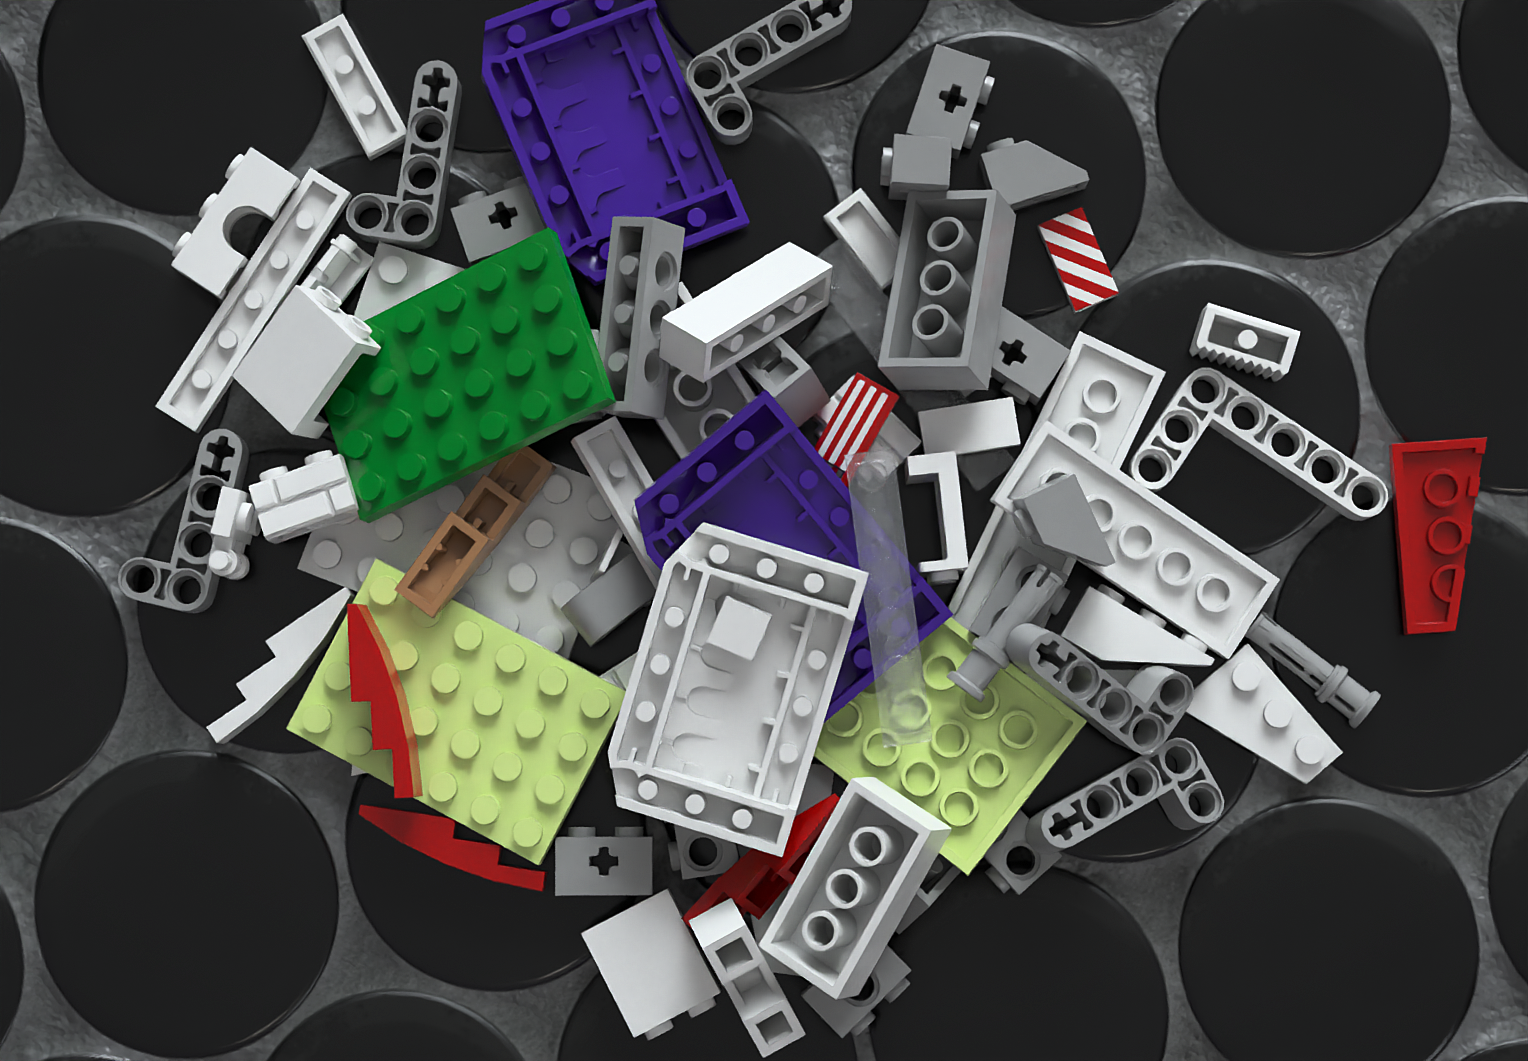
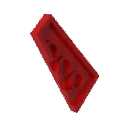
(1433, 518)

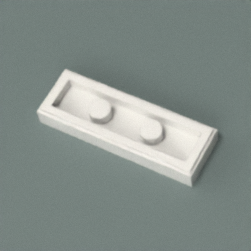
(356, 86)

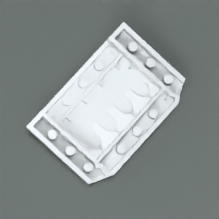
(725, 736)

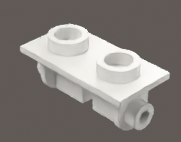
(340, 268)

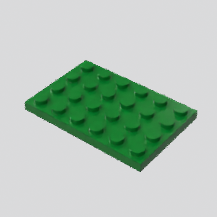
(467, 376)

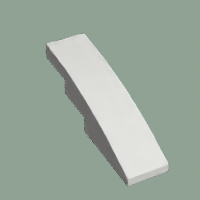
(294, 651)

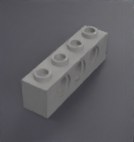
(637, 294)

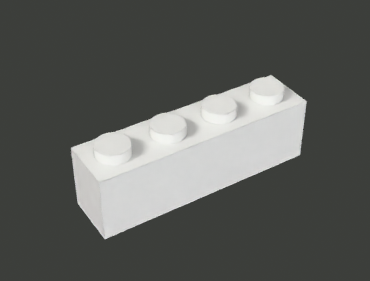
(745, 311)

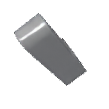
(774, 52)
(416, 156)
(194, 520)
(610, 600)
(1090, 684)
(1117, 801)

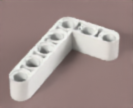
(1257, 442)

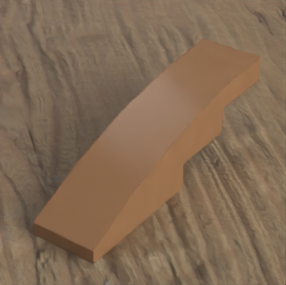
(474, 530)

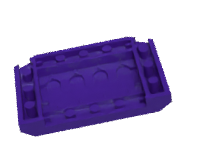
(603, 125)
(773, 486)

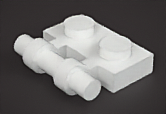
(233, 529)

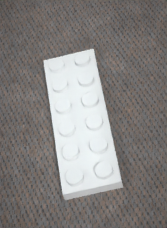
(1157, 549)

